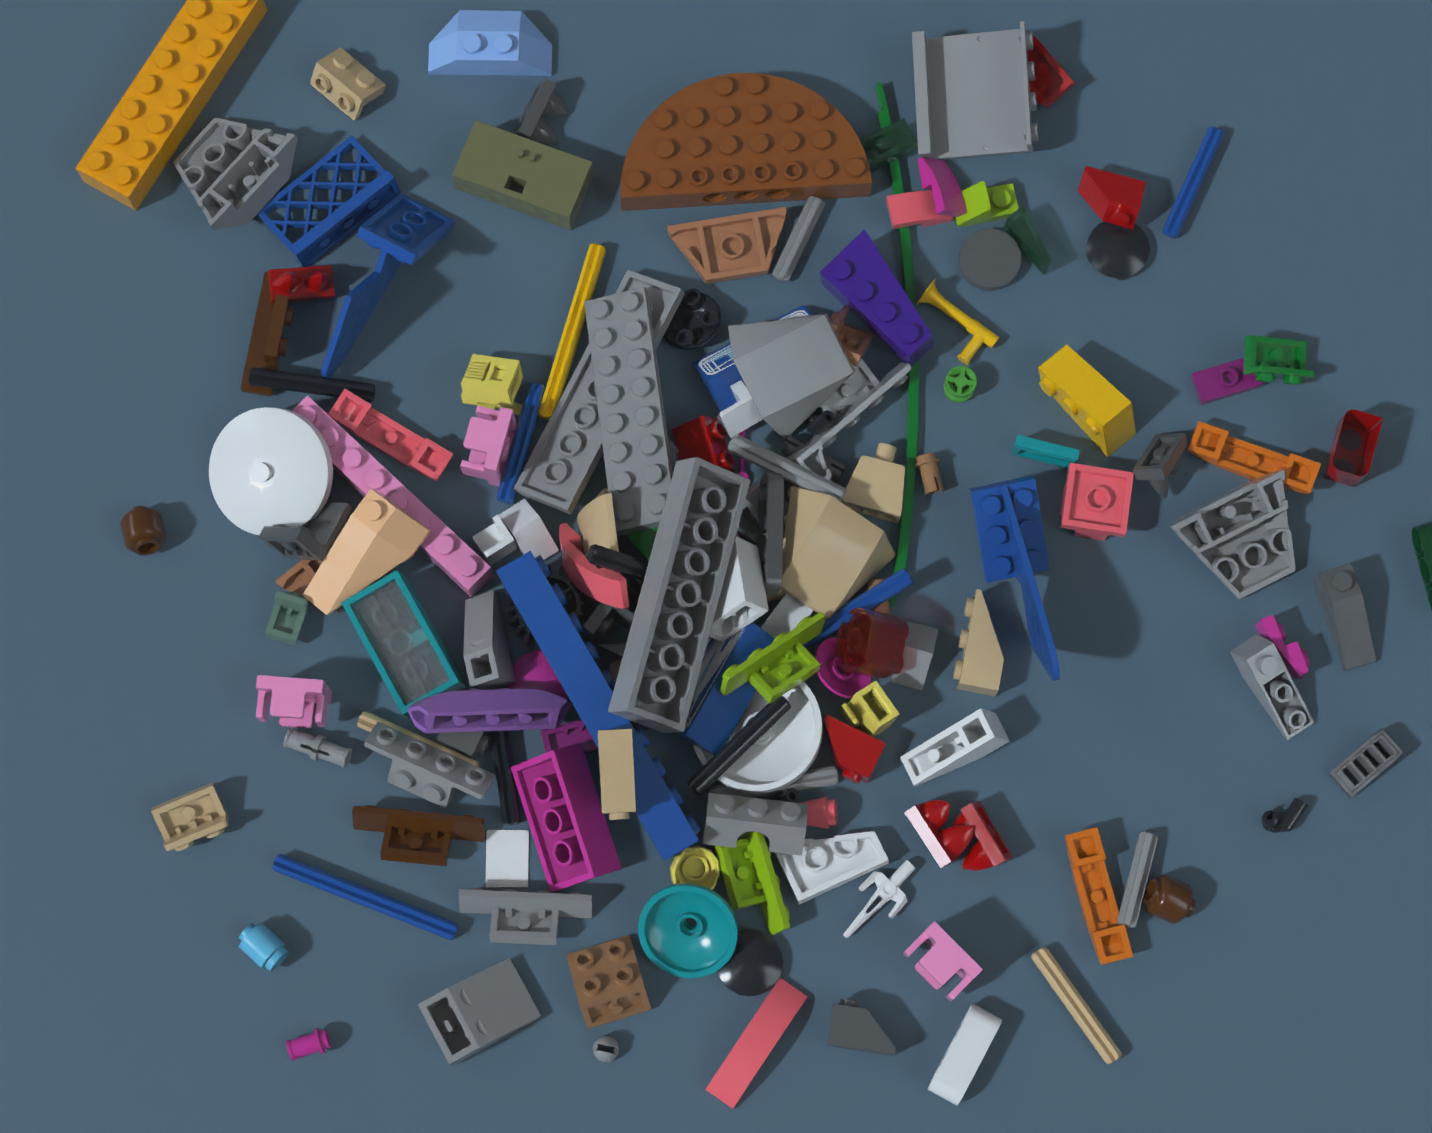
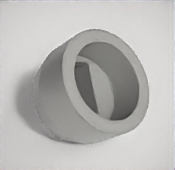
(606, 1057)

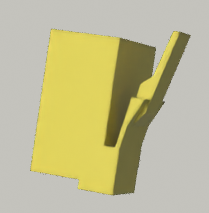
(492, 382)
(870, 710)

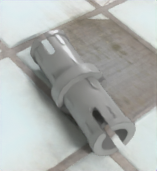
(317, 747)

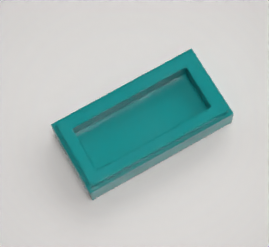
(1044, 451)

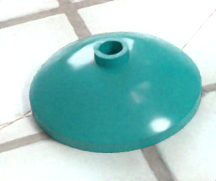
(683, 947)

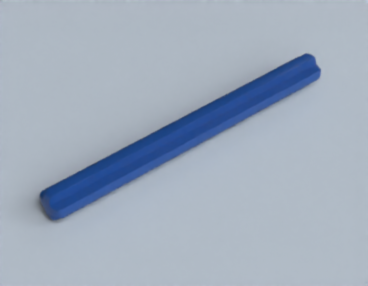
(365, 897)

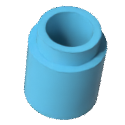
(262, 946)

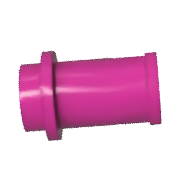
(308, 1044)

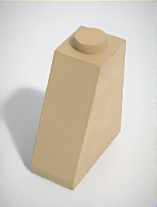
(617, 773)

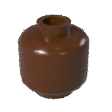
(143, 530)
(1169, 899)

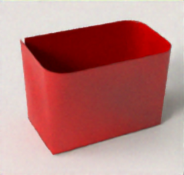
(1361, 423)

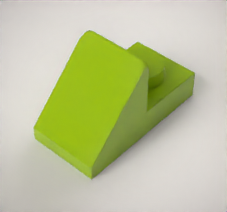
(987, 204)

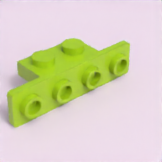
(780, 664)
(752, 879)

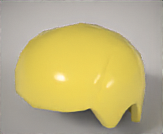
(695, 866)

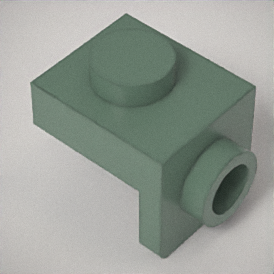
(287, 617)

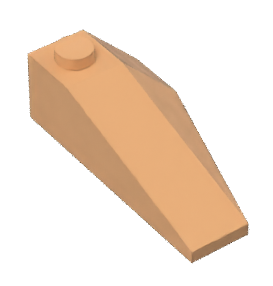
(367, 548)

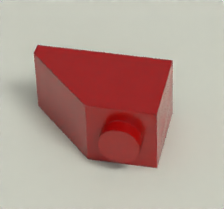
(1112, 196)
(852, 750)

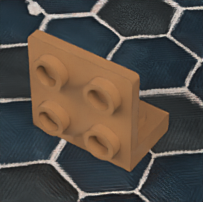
(608, 982)

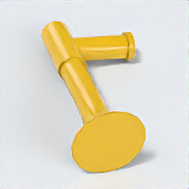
(980, 333)

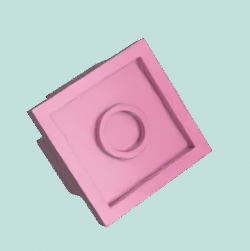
(489, 440)
(293, 700)
(943, 960)

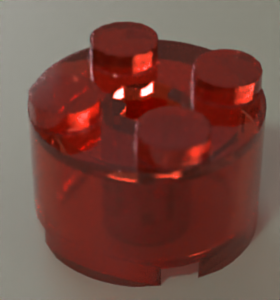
(872, 643)

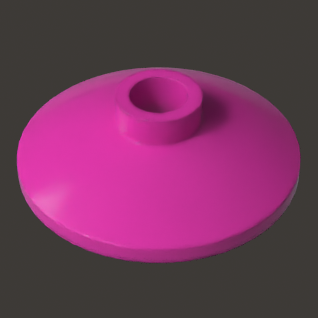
(833, 676)

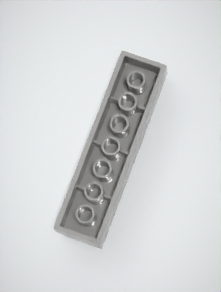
(679, 596)

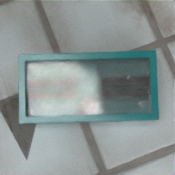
(402, 641)

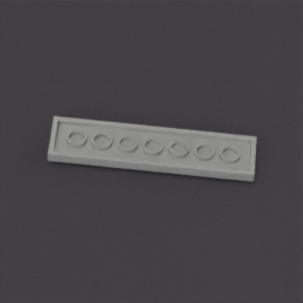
(630, 408)
(572, 436)

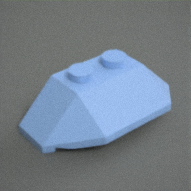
(490, 45)

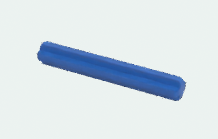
(1193, 182)
(520, 442)
(867, 600)

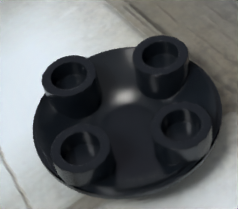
(1117, 250)
(694, 321)
(754, 964)

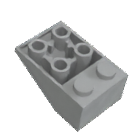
(479, 1011)

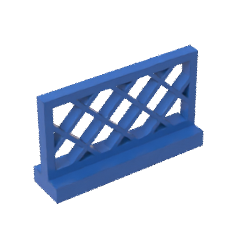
(347, 214)

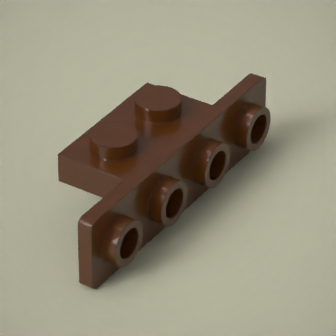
(267, 336)
(417, 835)

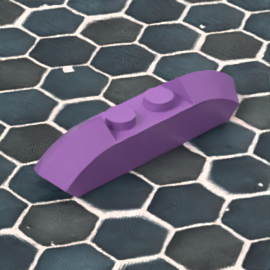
(489, 710)

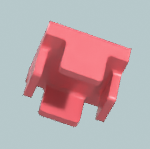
(1096, 501)

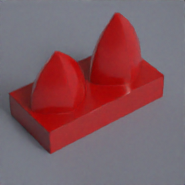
(302, 283)
(943, 844)
(990, 848)

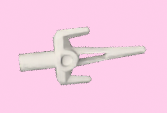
(887, 889)

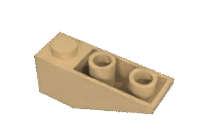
(982, 655)

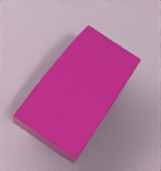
(946, 191)
(1294, 658)

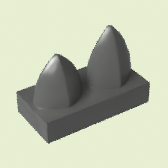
(542, 102)
(1160, 460)

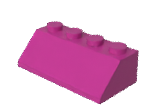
(565, 817)

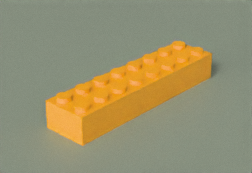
(168, 97)

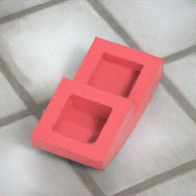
(914, 209)

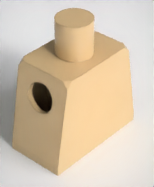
(877, 486)

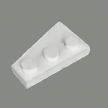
(831, 863)

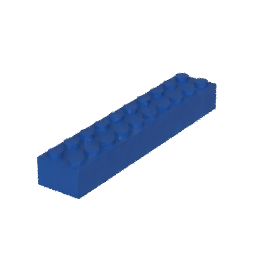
(591, 696)

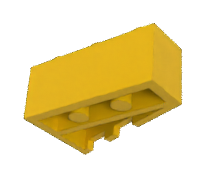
(1088, 399)

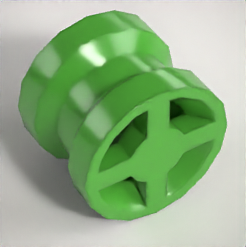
(961, 377)

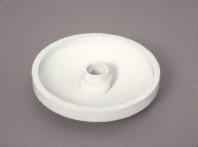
(270, 470)
(782, 751)

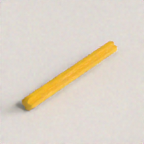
(572, 330)

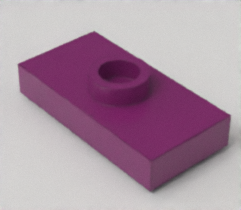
(1223, 381)
(568, 735)

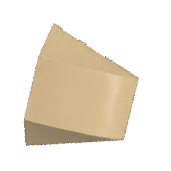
(597, 523)
(828, 551)

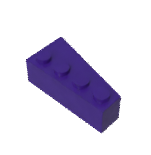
(876, 298)

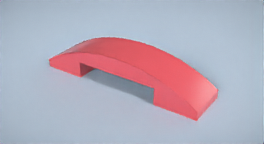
(389, 436)
(600, 584)
(756, 1043)

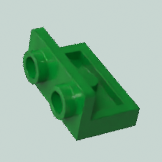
(1276, 358)

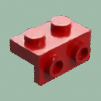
(1050, 77)
(703, 439)

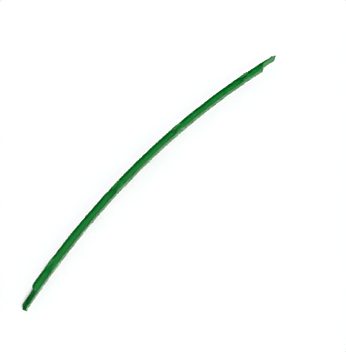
(913, 374)

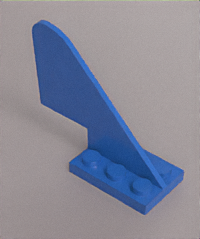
(404, 234)
(1015, 546)

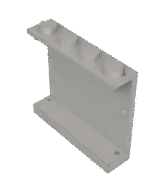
(974, 94)

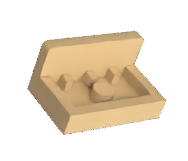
(346, 82)
(191, 817)

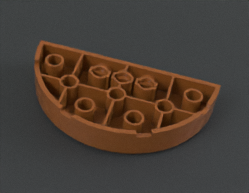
(743, 144)

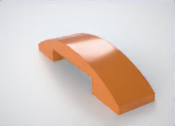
(1250, 460)
(1097, 896)

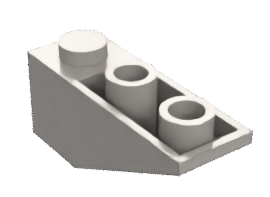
(485, 644)
(1272, 685)

